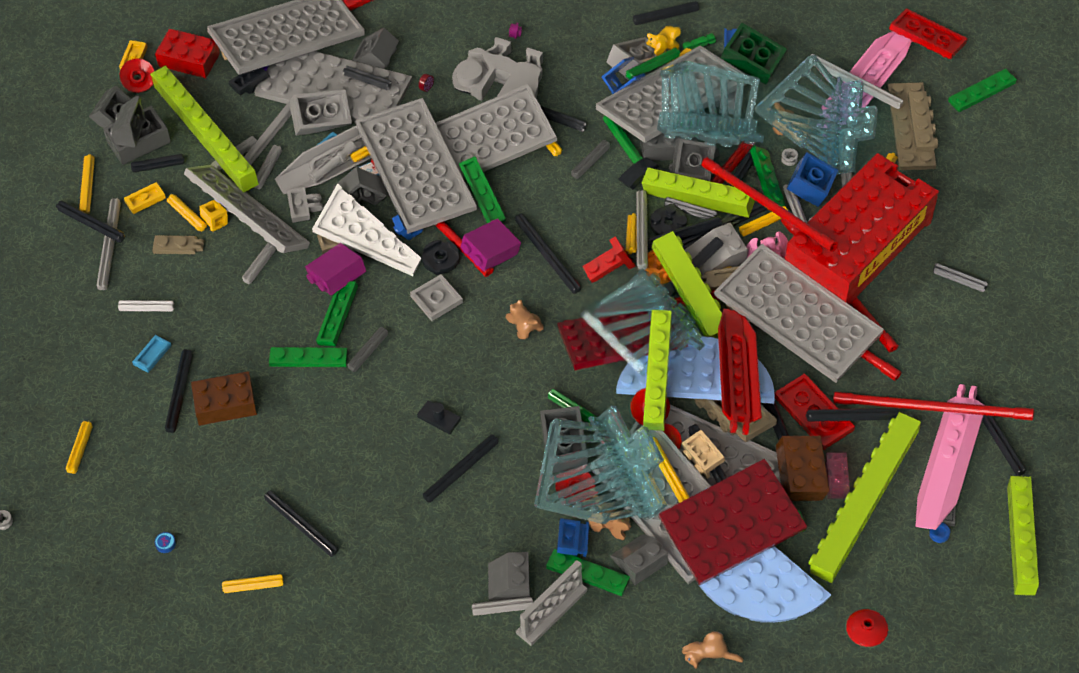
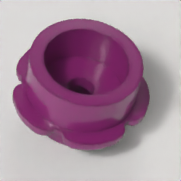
(515, 30)

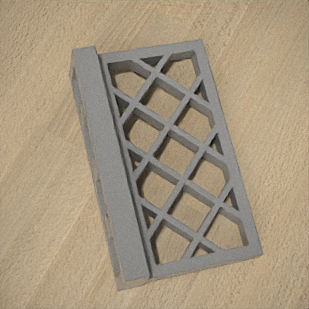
(552, 604)

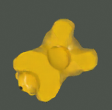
(664, 40)

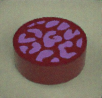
(426, 82)

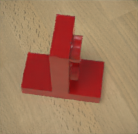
(608, 261)

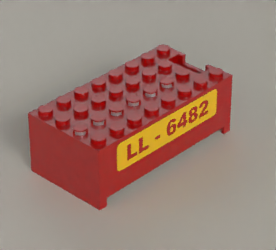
(871, 223)

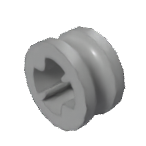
(792, 160)
(6, 523)

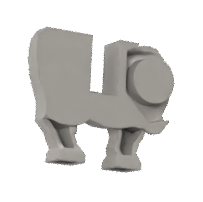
(484, 67)

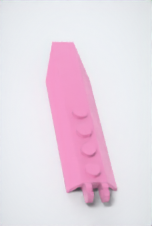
(880, 61)
(948, 462)

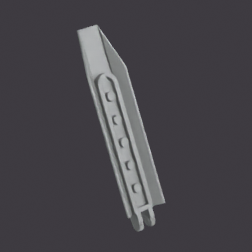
(297, 173)

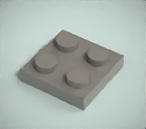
(436, 297)

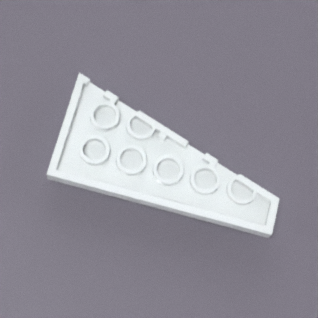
(359, 230)

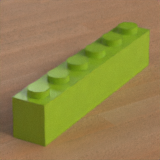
(697, 192)
(688, 283)
(657, 370)
(1022, 536)

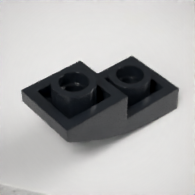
(636, 172)

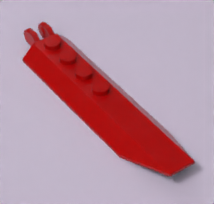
(738, 370)

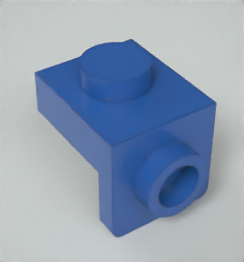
(401, 230)

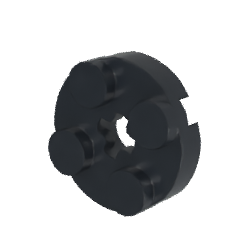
(668, 212)
(444, 265)

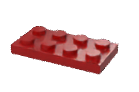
(928, 33)
(805, 395)

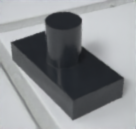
(247, 81)
(439, 417)

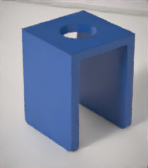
(610, 75)

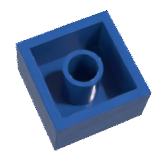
(812, 179)

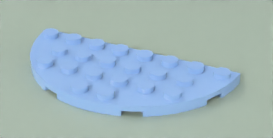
(692, 374)
(766, 589)

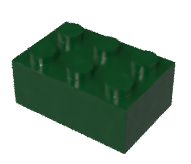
(753, 53)

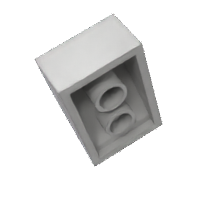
(635, 48)
(319, 111)
(730, 254)

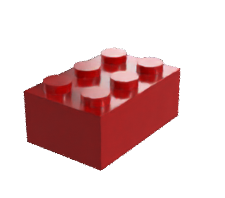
(187, 53)

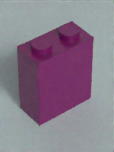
(490, 244)
(335, 269)

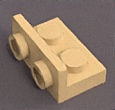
(702, 453)

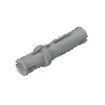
(335, 159)

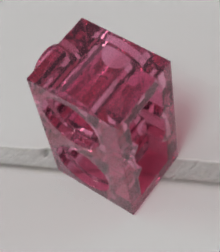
(837, 475)

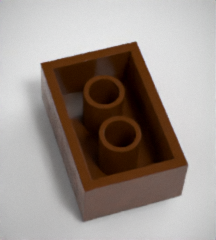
(223, 398)
(802, 467)

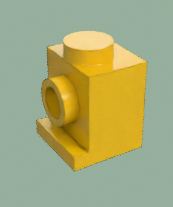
(214, 215)

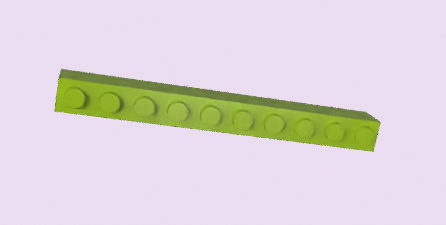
(205, 129)
(865, 497)

